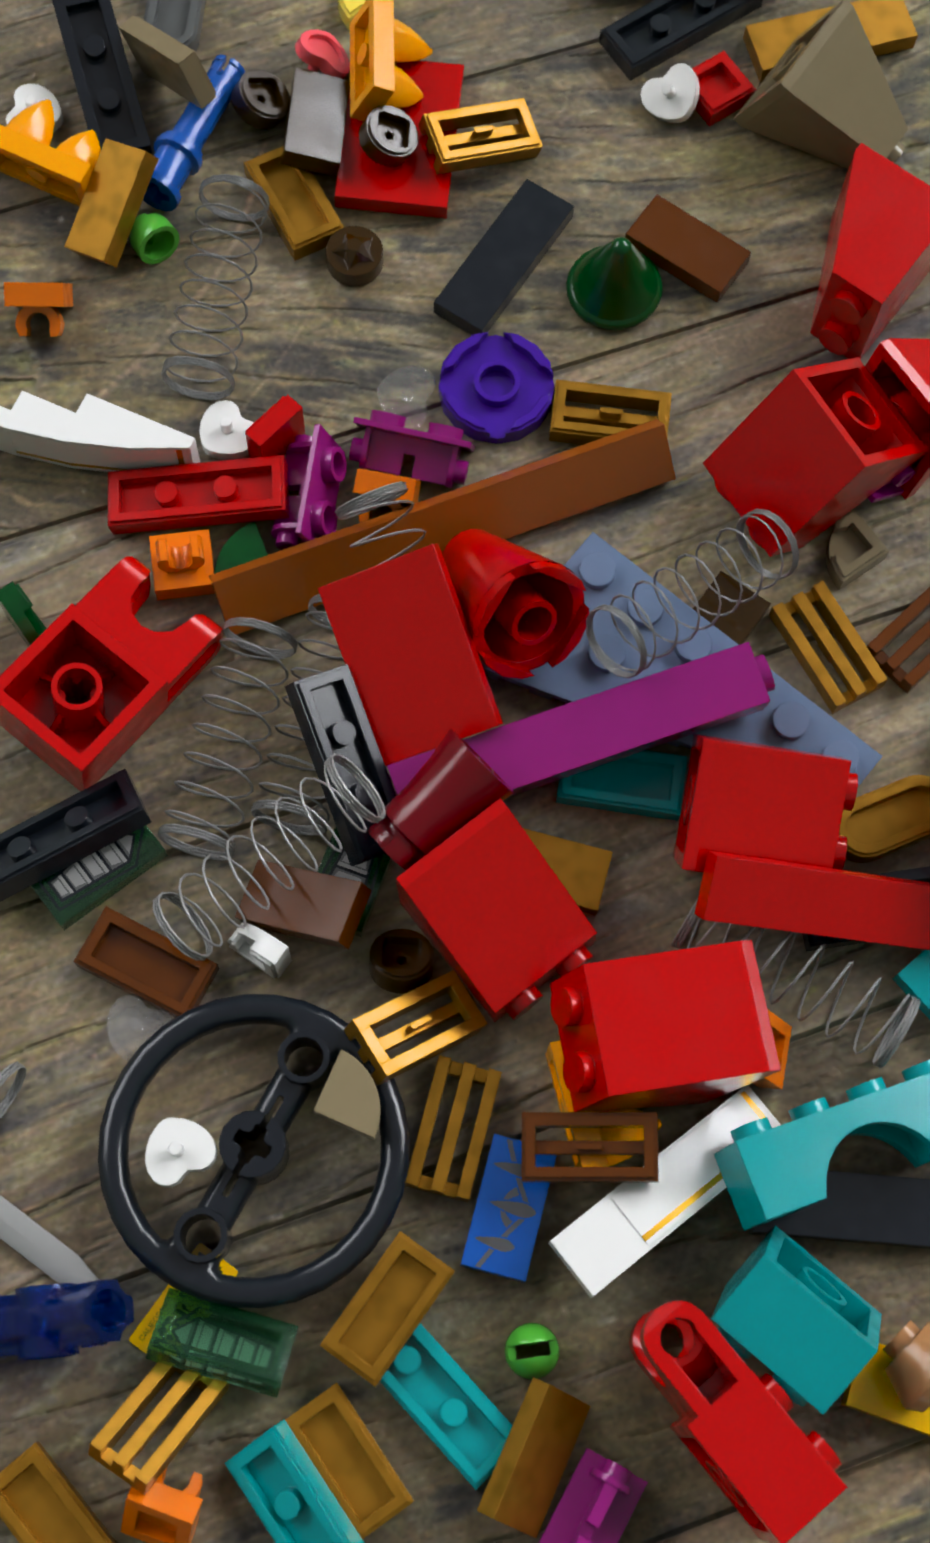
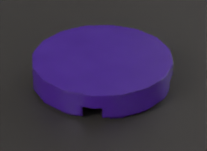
(496, 387)

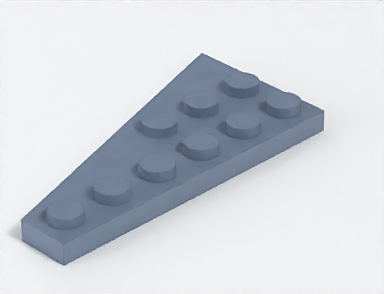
(785, 722)

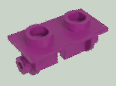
(434, 451)
(315, 471)
(595, 1503)

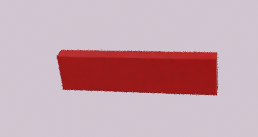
(814, 900)

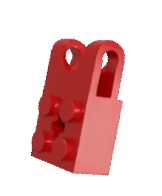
(114, 661)
(737, 1424)

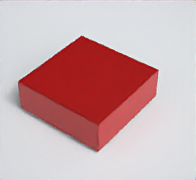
(722, 88)
(275, 429)

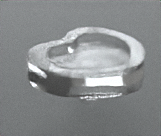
(406, 393)
(132, 1024)

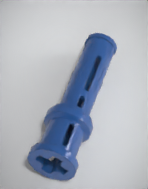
(181, 148)

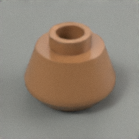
(910, 1366)

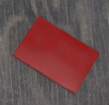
(414, 185)
(410, 653)

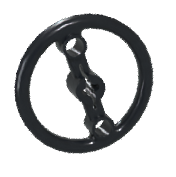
(201, 1274)

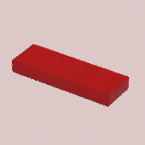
(198, 494)

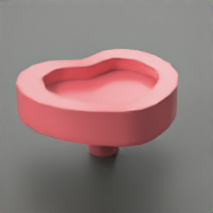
(322, 53)

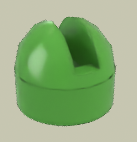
(153, 238)
(535, 1366)

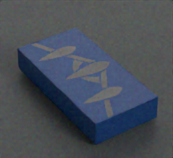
(506, 1213)

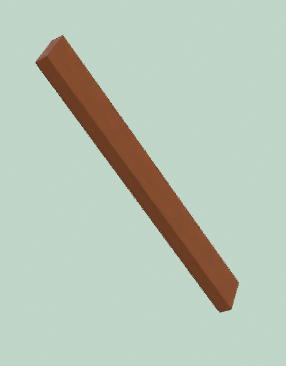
(499, 505)

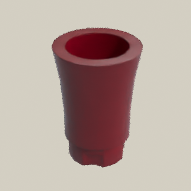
(438, 801)

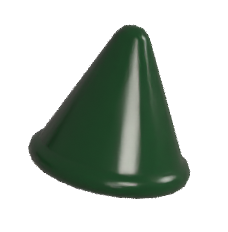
(614, 286)

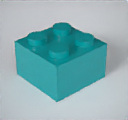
(798, 1321)

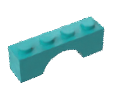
(787, 1166)

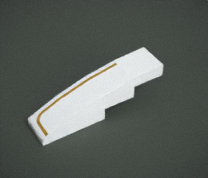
(92, 438)
(643, 1214)

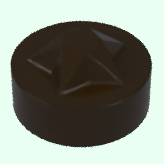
(260, 99)
(388, 136)
(354, 256)
(401, 960)

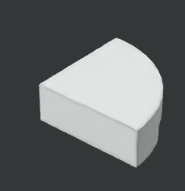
(261, 949)

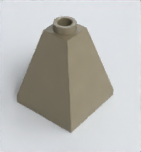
(828, 94)

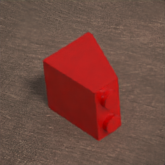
(872, 253)
(813, 452)
(763, 804)
(497, 912)
(663, 1028)

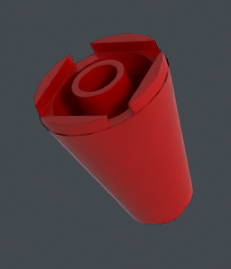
(515, 602)

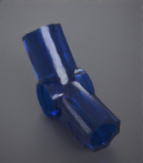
(62, 1318)

